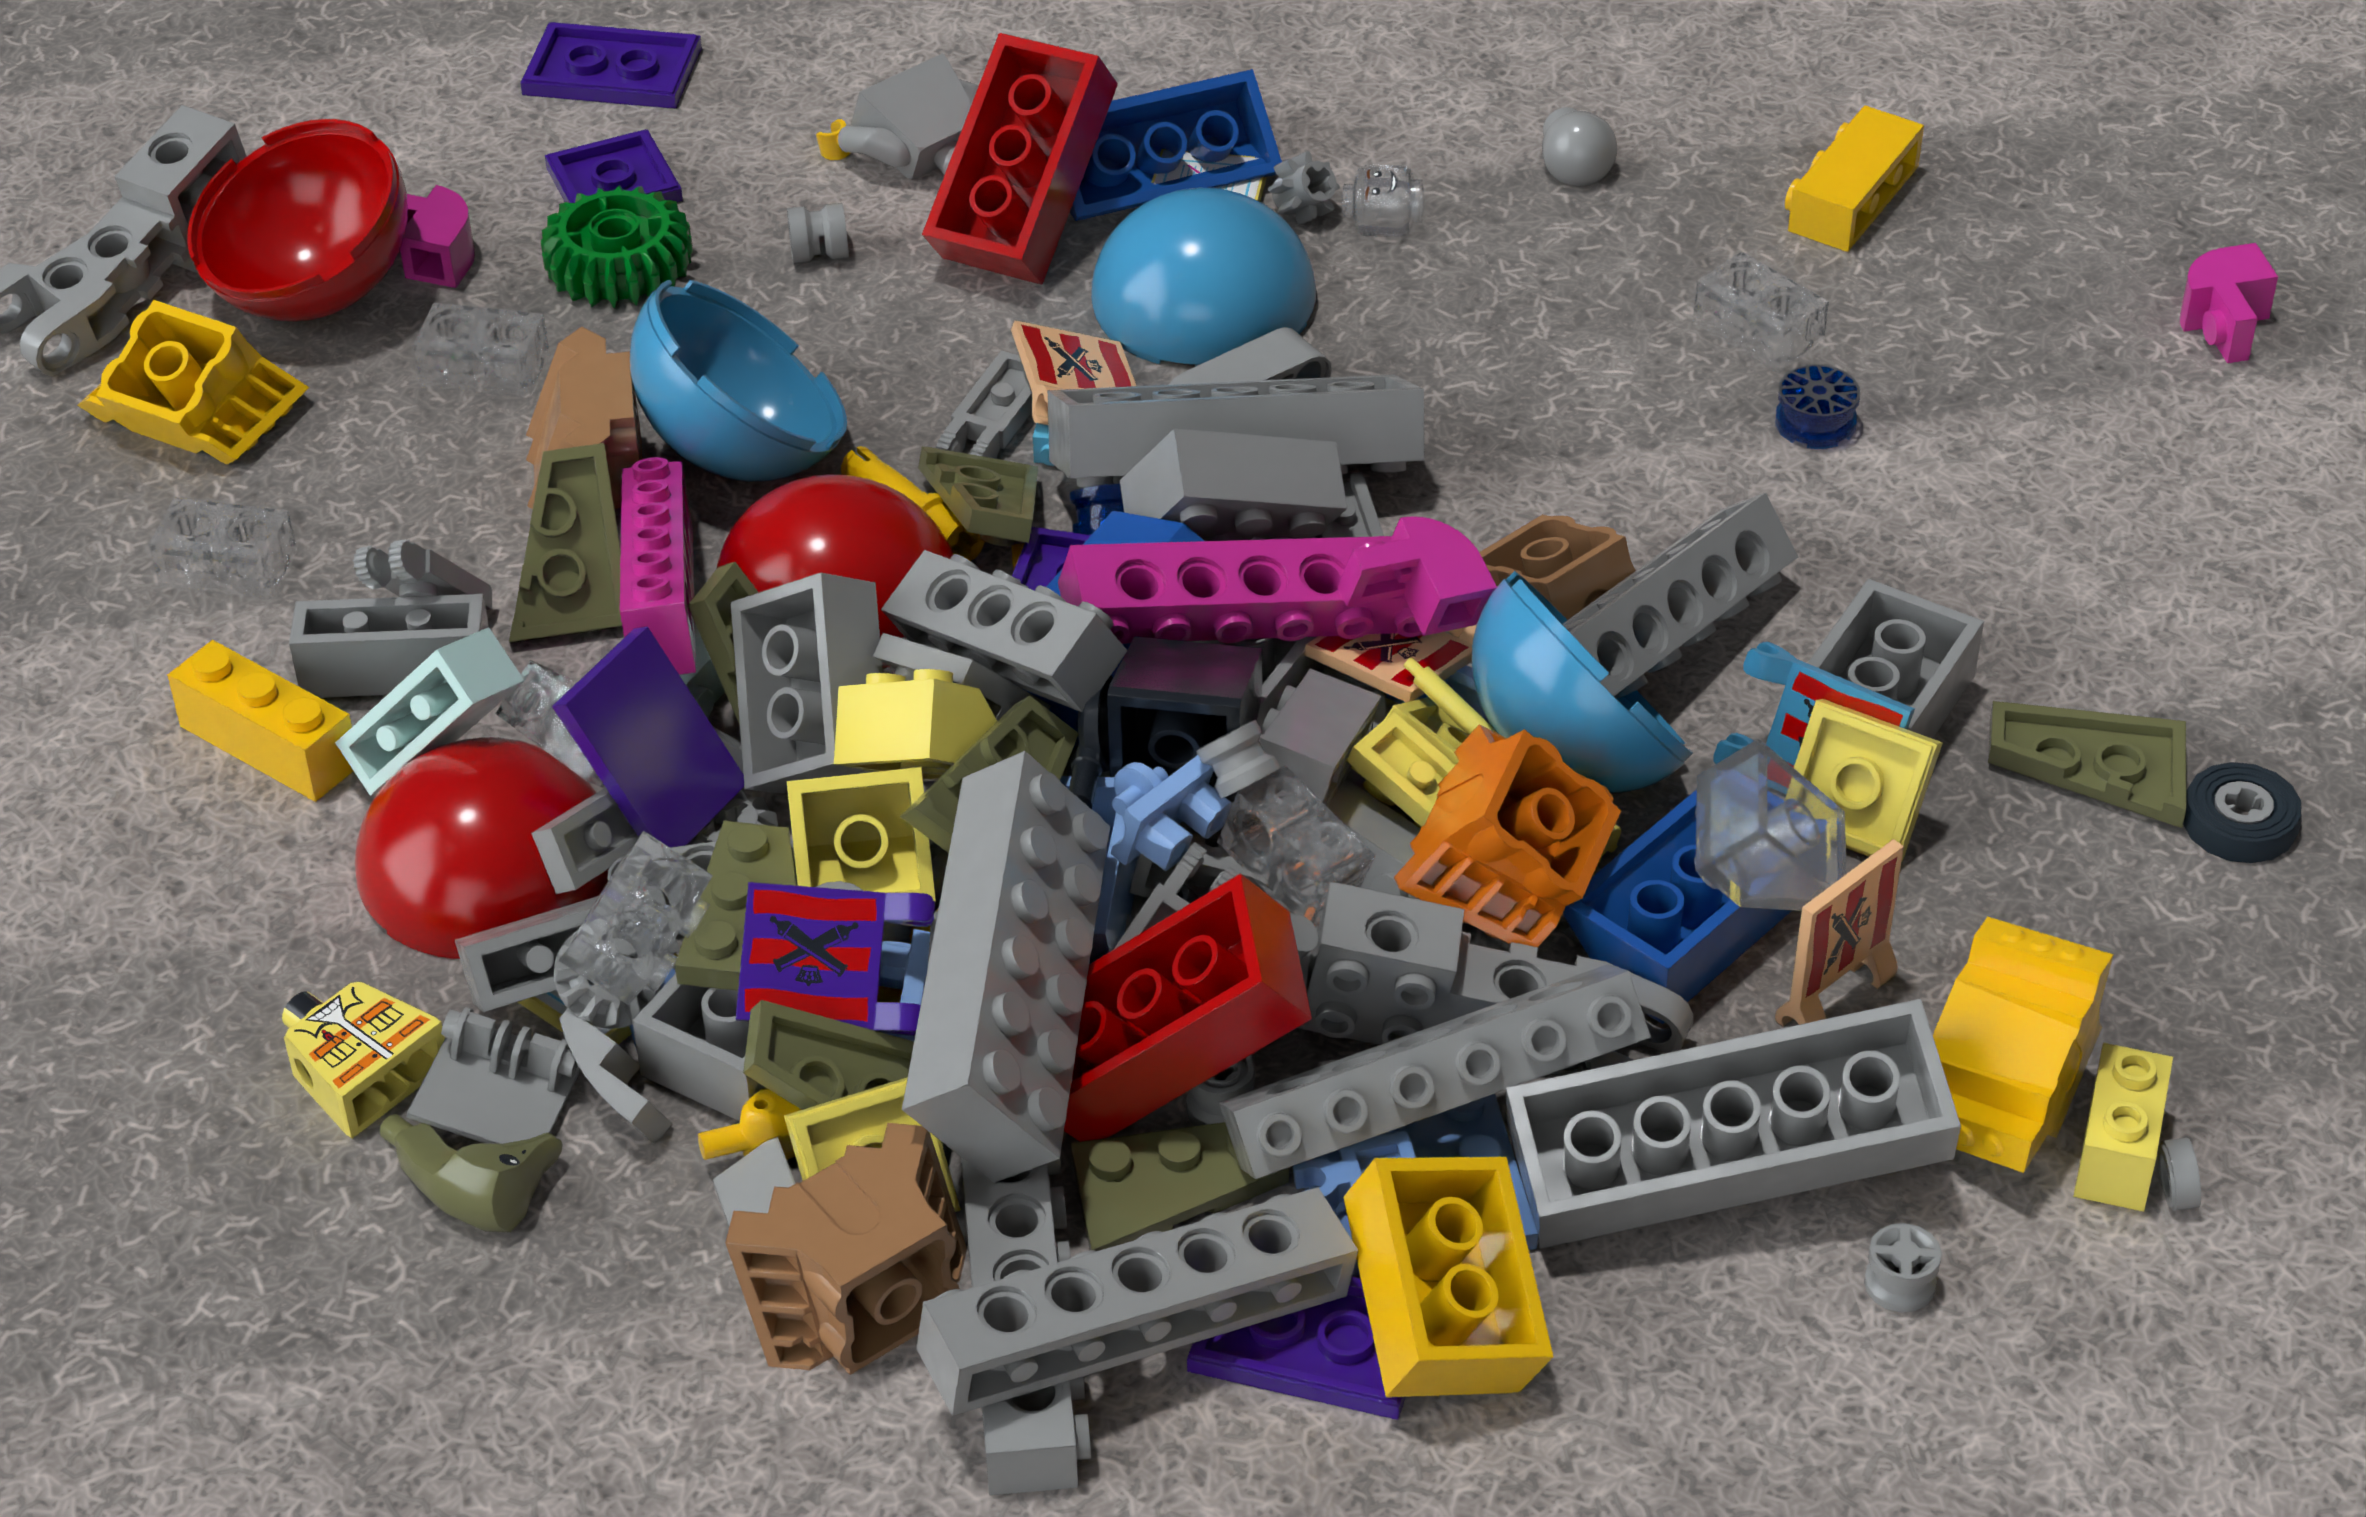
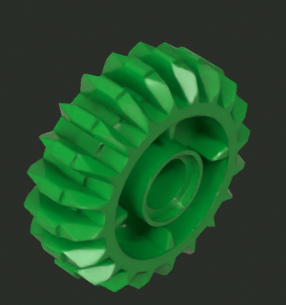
(616, 245)

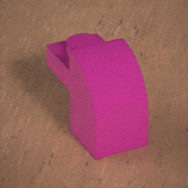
(437, 238)
(2227, 296)
(1429, 566)

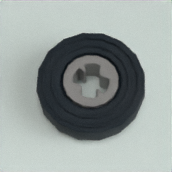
(2257, 837)

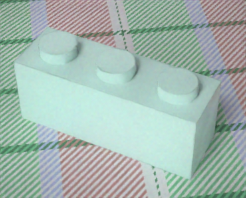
(430, 707)

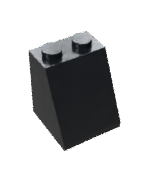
(1179, 699)

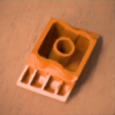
(1510, 837)

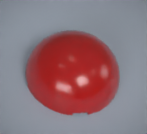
(301, 222)
(833, 528)
(454, 843)

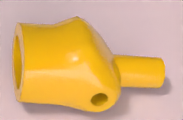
(759, 1121)

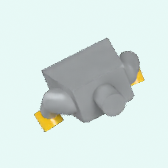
(906, 120)

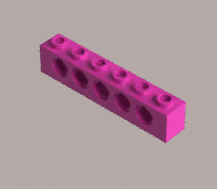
(658, 558)
(1228, 590)

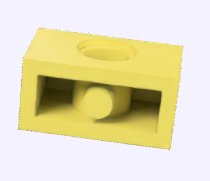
(2123, 1127)

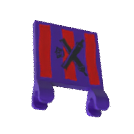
(825, 952)

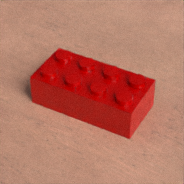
(1020, 158)
(1183, 1006)

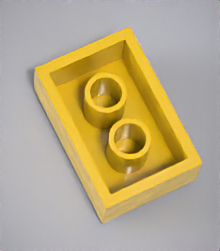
(1447, 1276)

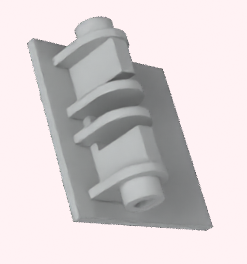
(494, 1082)

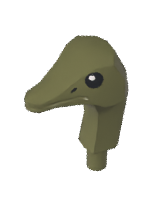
(479, 1182)

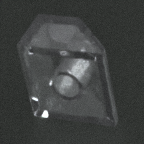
(1766, 832)

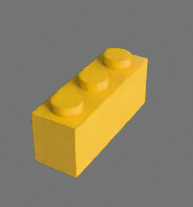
(1854, 178)
(261, 719)

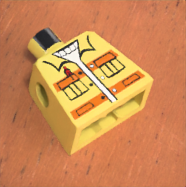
(359, 1051)

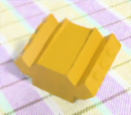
(192, 385)
(2019, 1038)

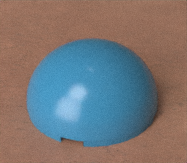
(1200, 276)
(728, 387)
(1546, 682)

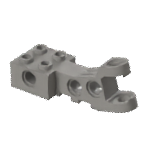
(105, 272)
(1406, 965)

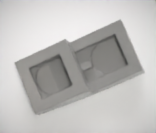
(609, 1072)

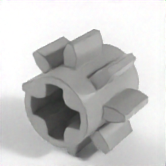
(1304, 187)

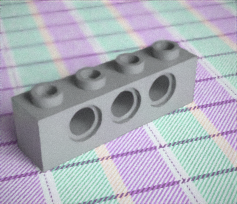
(1007, 628)

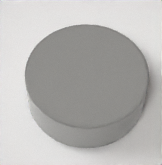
(2179, 1174)

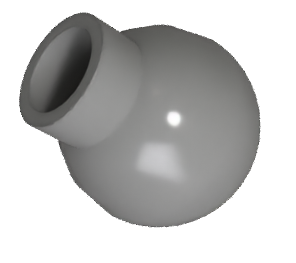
(1578, 146)

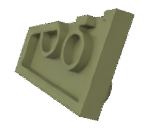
(984, 493)

